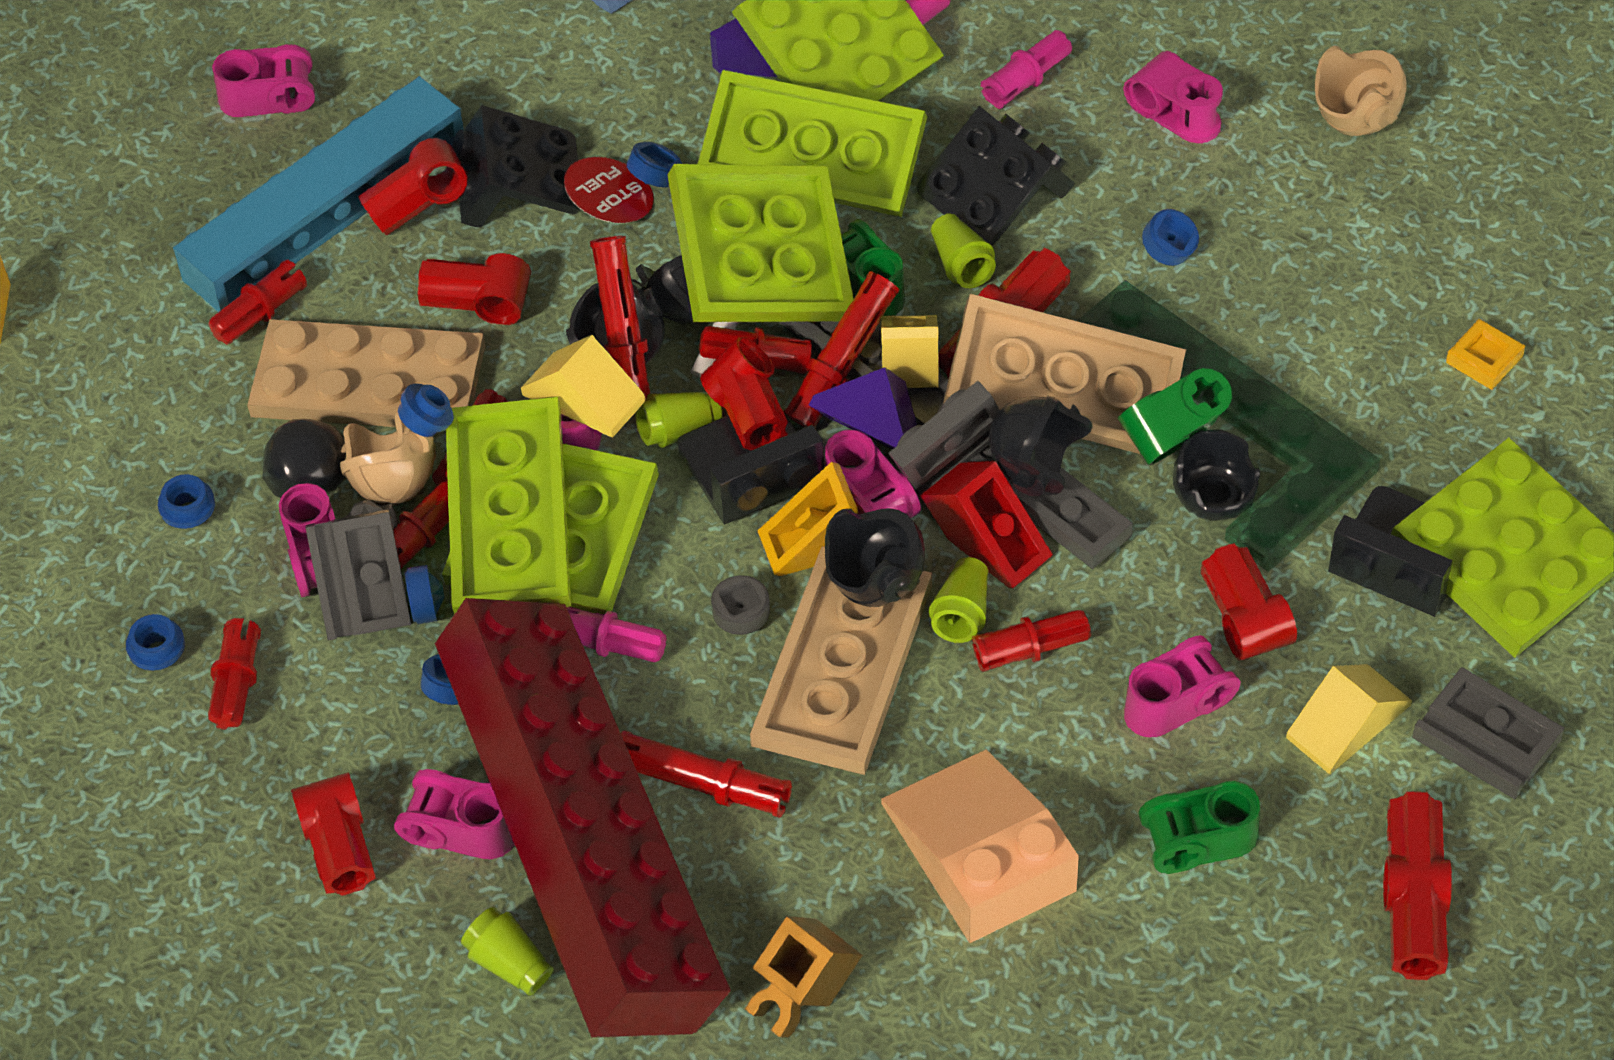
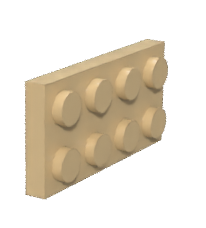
(1041, 354)
(358, 370)
(837, 674)

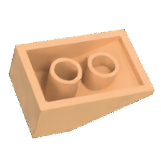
(984, 843)

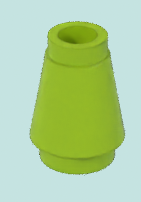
(963, 252)
(671, 415)
(961, 602)
(506, 950)

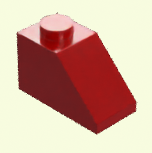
(987, 521)

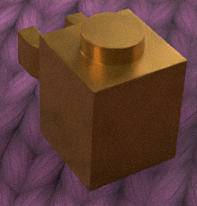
(804, 968)

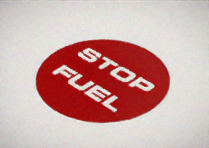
(608, 190)

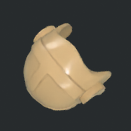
(1359, 90)
(387, 466)

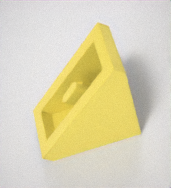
(911, 349)
(587, 385)
(1346, 714)

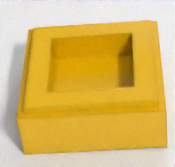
(1485, 354)

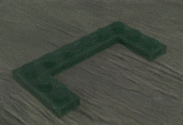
(1322, 459)

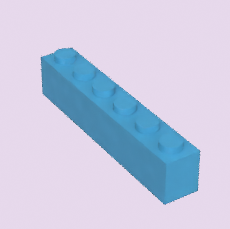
(312, 196)

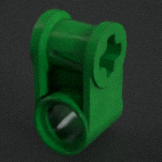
(867, 253)
(1171, 416)
(1197, 827)

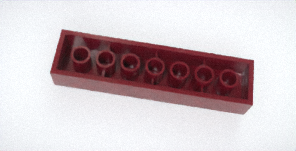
(581, 820)

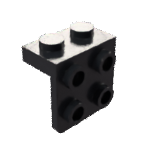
(514, 160)
(991, 174)
(749, 480)
(1385, 563)

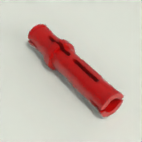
(620, 309)
(843, 347)
(723, 780)

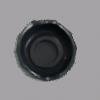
(303, 454)
(1215, 475)

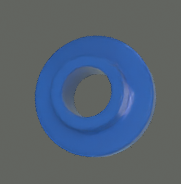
(425, 409)
(182, 490)
(148, 631)

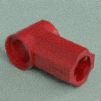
(412, 189)
(490, 289)
(742, 387)
(1251, 615)
(332, 824)

